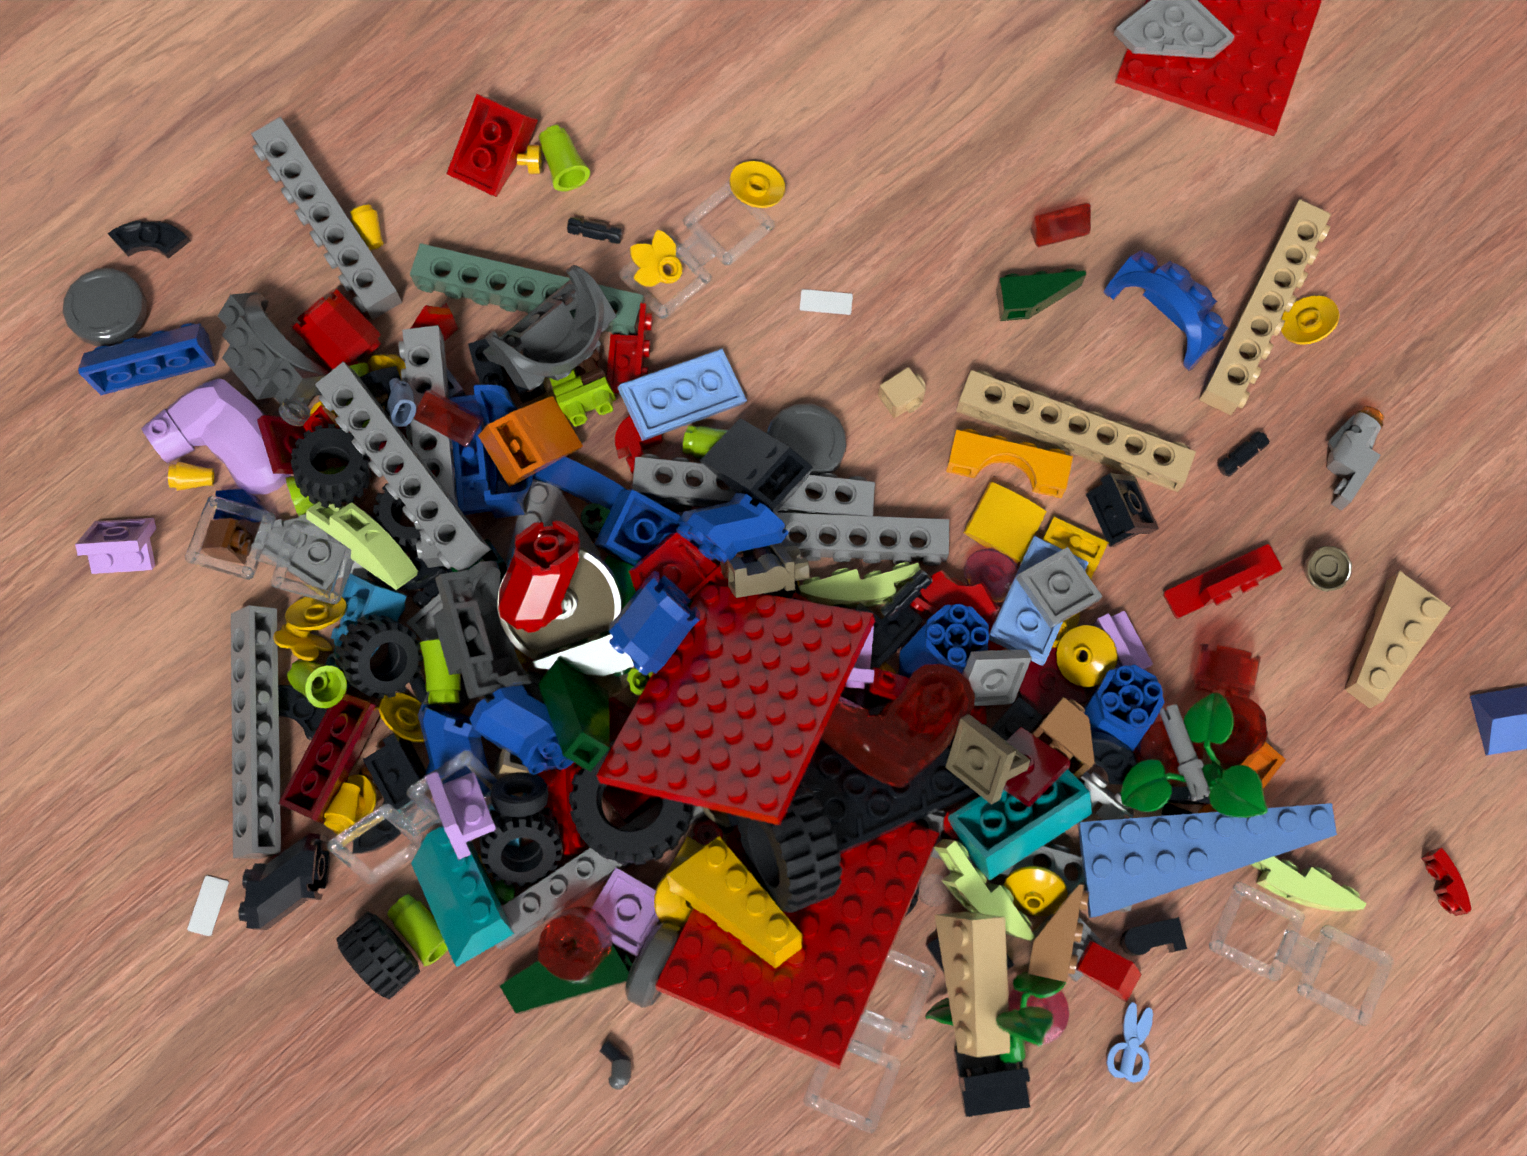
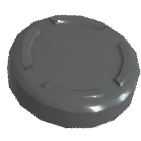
(104, 307)
(812, 434)
(650, 963)

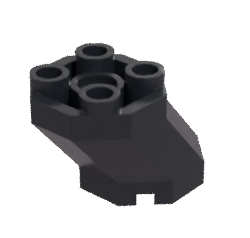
(285, 882)

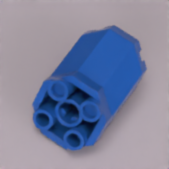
(731, 528)
(653, 623)
(945, 640)
(1125, 704)
(520, 727)
(447, 736)

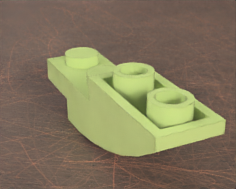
(367, 540)
(848, 589)
(969, 888)
(1309, 888)

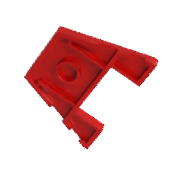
(681, 564)

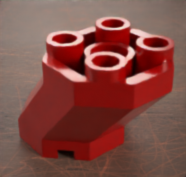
(336, 331)
(539, 575)

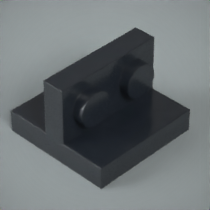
(1121, 509)
(396, 769)
(991, 1084)

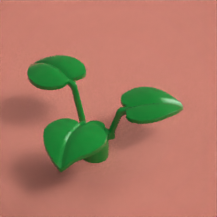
(1233, 791)
(1025, 1024)

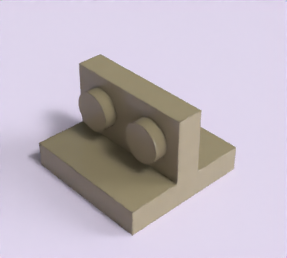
(984, 759)

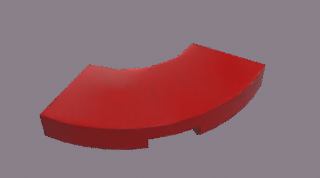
(949, 592)

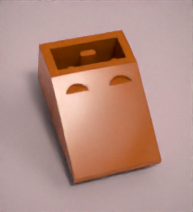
(529, 440)

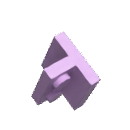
(118, 545)
(1128, 645)
(461, 810)
(627, 910)

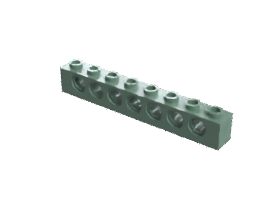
(433, 260)

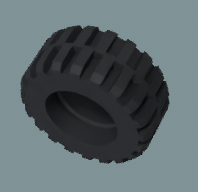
(616, 843)
(795, 859)

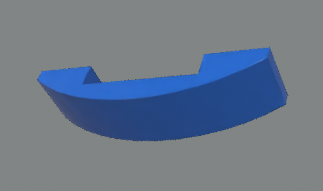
(580, 482)

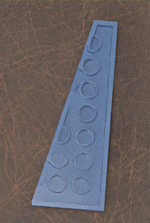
(1159, 854)

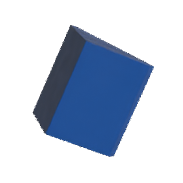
(1502, 719)

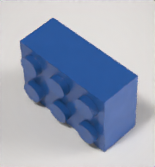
(636, 527)

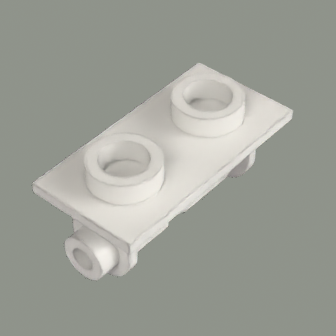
(1112, 805)

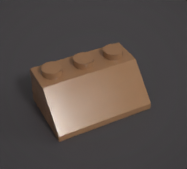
(1070, 734)

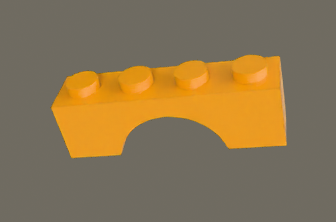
(1045, 469)

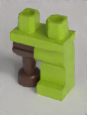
(584, 392)

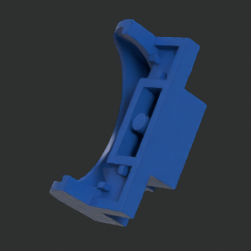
(1177, 297)
(477, 477)

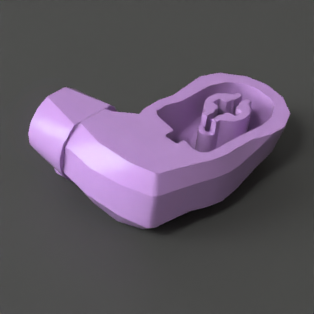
(224, 423)

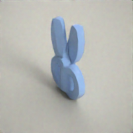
(1134, 1036)

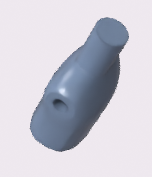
(401, 403)

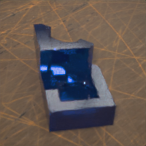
(241, 496)

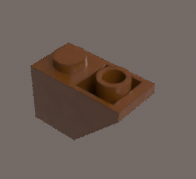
(227, 540)

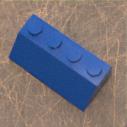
(147, 359)

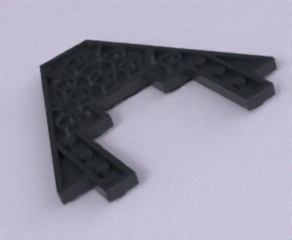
(867, 808)

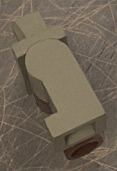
(765, 570)

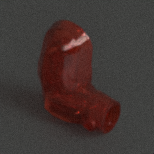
(909, 732)

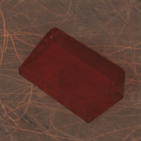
(1061, 225)
(448, 417)

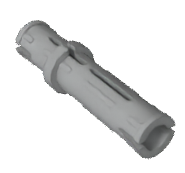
(1189, 764)

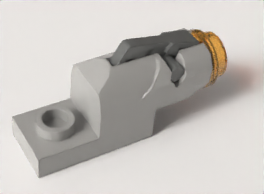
(1353, 454)

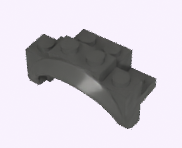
(549, 338)
(263, 355)
(473, 632)

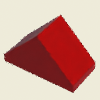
(1109, 970)

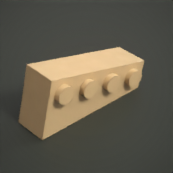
(1397, 634)
(975, 979)

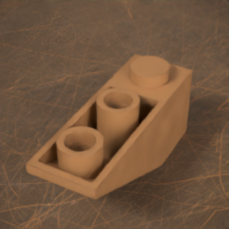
(1054, 943)

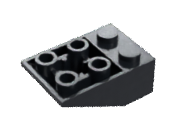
(757, 465)

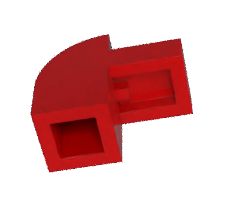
(629, 442)

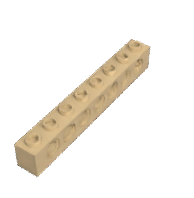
(1303, 221)
(1083, 444)

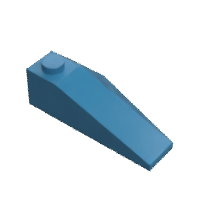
(365, 599)

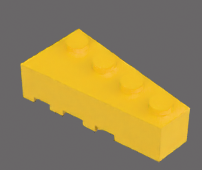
(732, 897)

